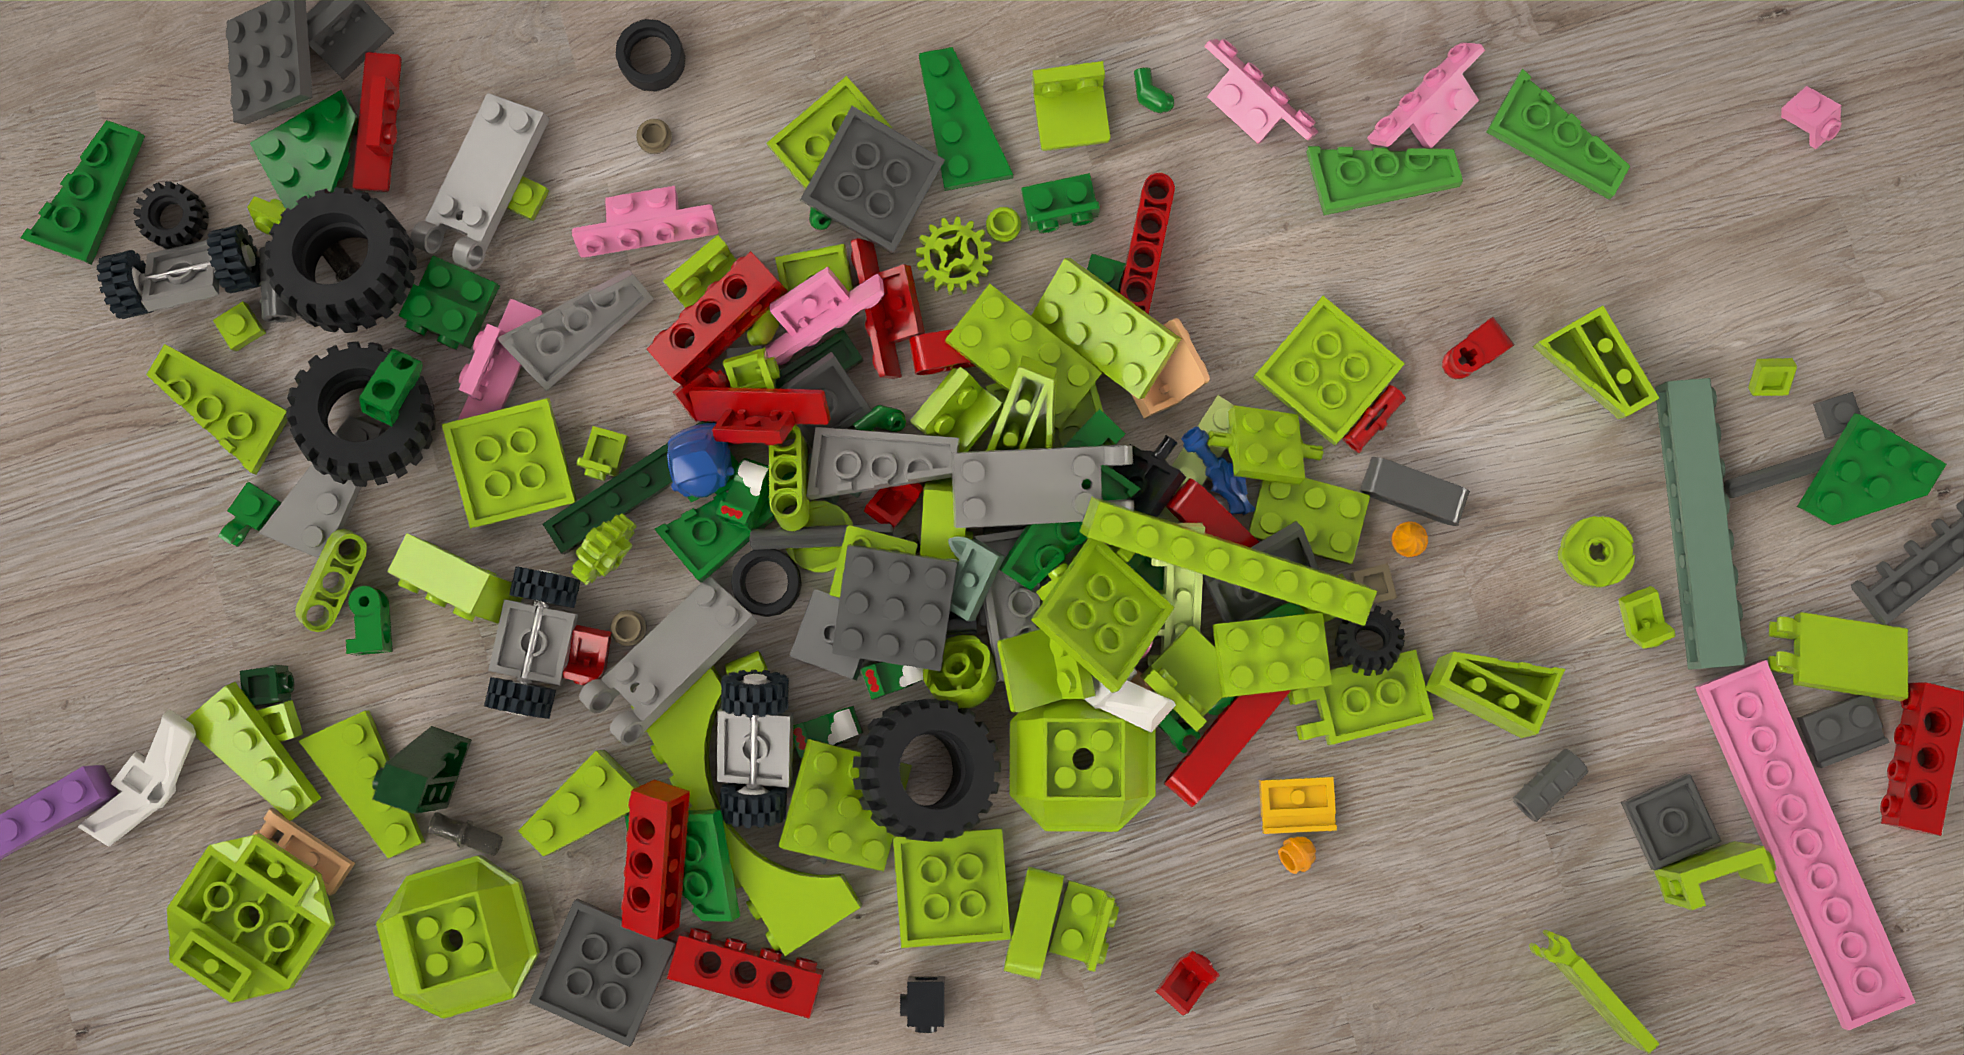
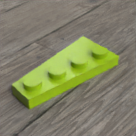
(230, 412)
(249, 747)
(349, 759)

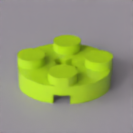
(1617, 549)
(820, 558)

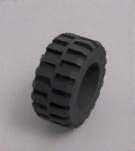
(319, 224)
(350, 460)
(971, 775)

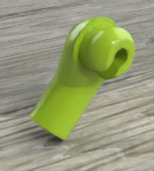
(763, 329)

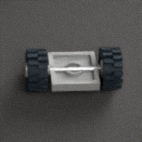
(179, 273)
(532, 643)
(754, 748)

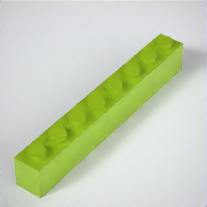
(1227, 561)

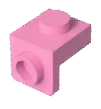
(1814, 115)

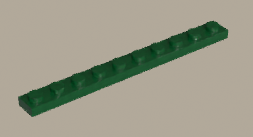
(652, 473)

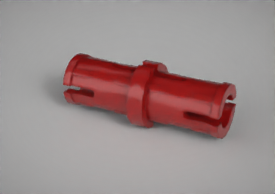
(1389, 401)

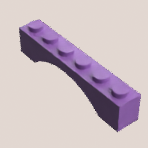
(55, 807)

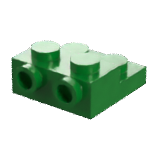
(449, 303)

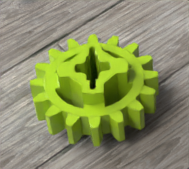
(967, 261)
(603, 549)

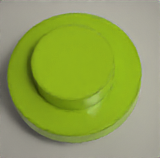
(1003, 224)

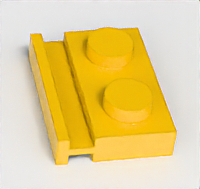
(1297, 805)

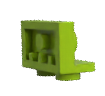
(699, 271)

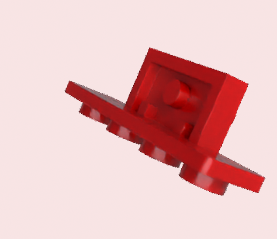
(377, 122)
(895, 315)
(758, 413)

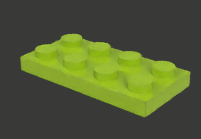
(1105, 328)
(1000, 332)

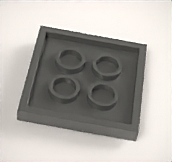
(268, 59)
(872, 179)
(894, 607)
(602, 973)

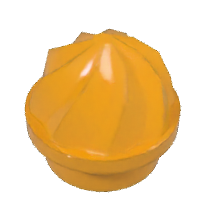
(1409, 539)
(1297, 854)

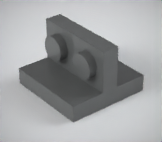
(345, 32)

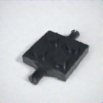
(1153, 476)

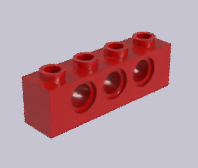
(735, 318)
(1940, 750)
(655, 859)
(689, 968)

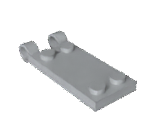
(482, 179)
(1030, 484)
(669, 659)

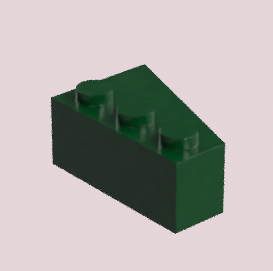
(423, 772)

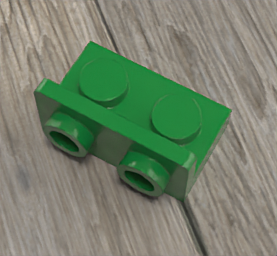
(1060, 203)

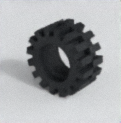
(154, 205)
(1364, 658)

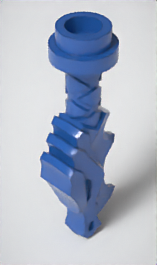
(1219, 471)

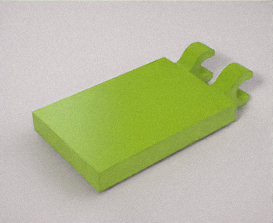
(1843, 655)
(1366, 704)
(1595, 991)

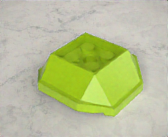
(1073, 798)
(213, 927)
(496, 932)

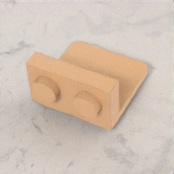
(1179, 377)

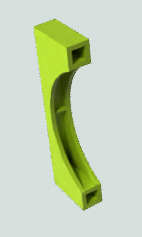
(789, 901)

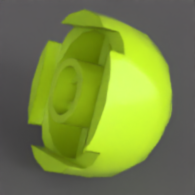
(966, 672)

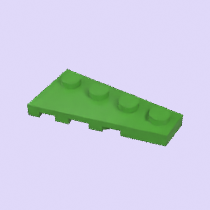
(1547, 133)
(1365, 178)

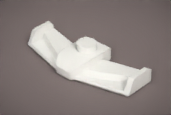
(1132, 703)
(144, 782)

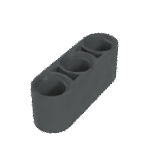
(1414, 491)

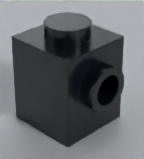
(924, 1003)

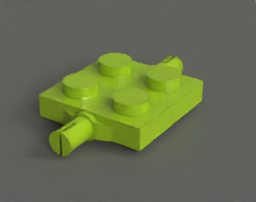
(1265, 445)

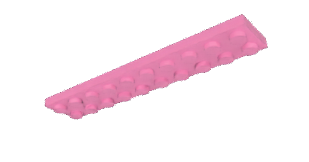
(1805, 844)

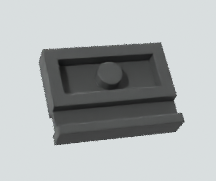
(1842, 730)

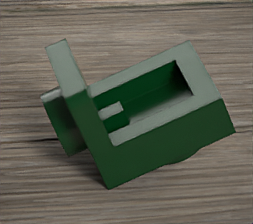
(267, 684)

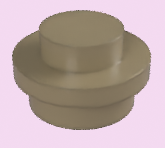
(654, 136)
(628, 628)

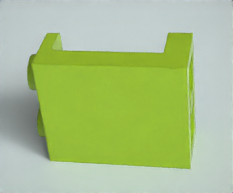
(1681, 879)

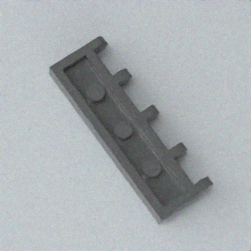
(1917, 574)

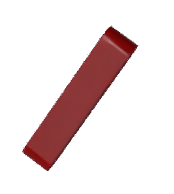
(1148, 243)
(1221, 744)

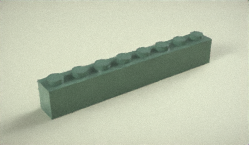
(1700, 524)

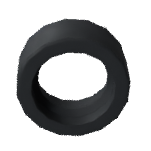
(642, 30)
(739, 578)

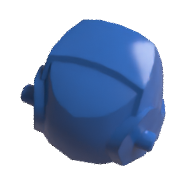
(698, 461)

